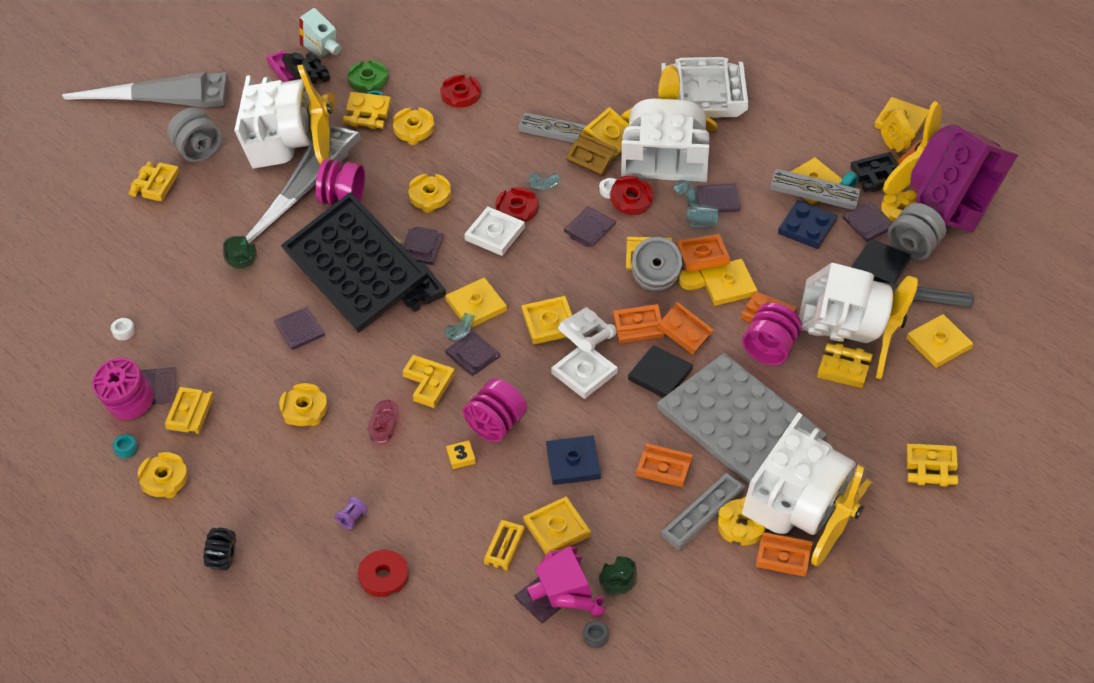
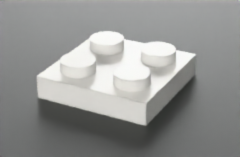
(494, 231)
(584, 371)

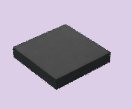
(882, 261)
(660, 371)

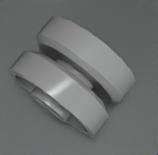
(194, 134)
(917, 231)
(657, 251)

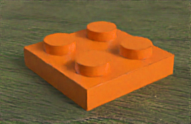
(703, 252)

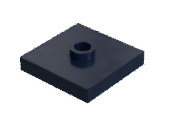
(573, 460)

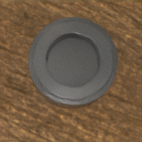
(595, 634)

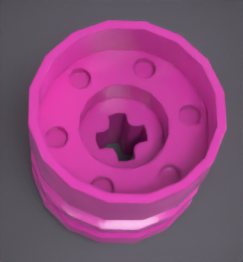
(337, 180)
(772, 334)
(123, 388)
(495, 410)

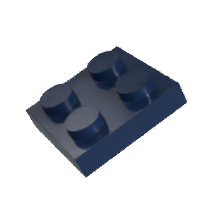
(807, 224)

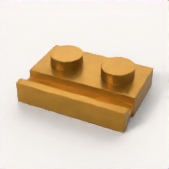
(591, 154)

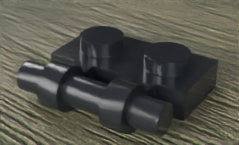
(311, 61)
(872, 168)
(428, 291)

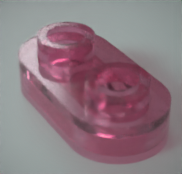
(382, 426)

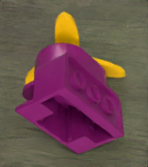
(952, 171)

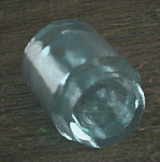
(702, 215)

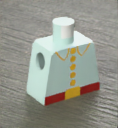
(318, 34)

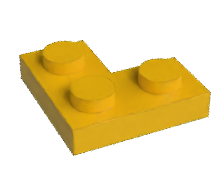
(433, 379)

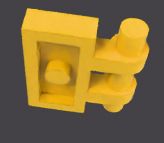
(367, 105)
(159, 181)
(842, 370)
(931, 457)

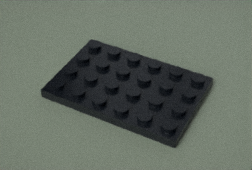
(355, 262)

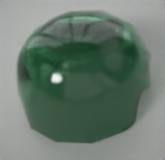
(239, 252)
(619, 576)

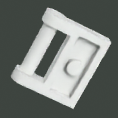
(583, 324)

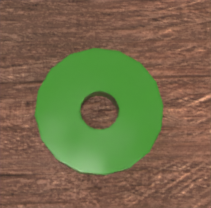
(366, 84)

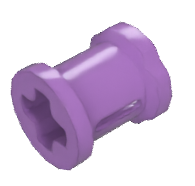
(351, 513)

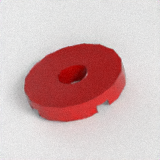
(460, 99)
(518, 195)
(630, 205)
(379, 561)

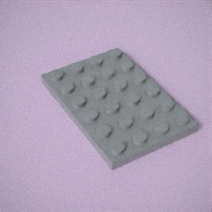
(731, 415)

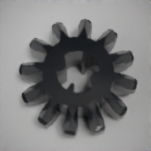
(219, 548)

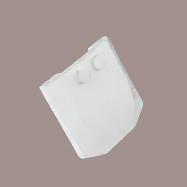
(713, 85)

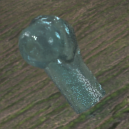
(540, 183)
(690, 191)
(460, 330)

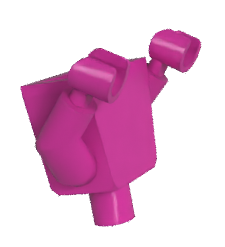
(565, 582)

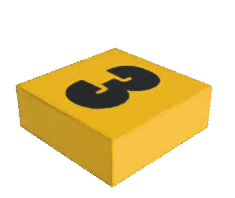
(460, 454)

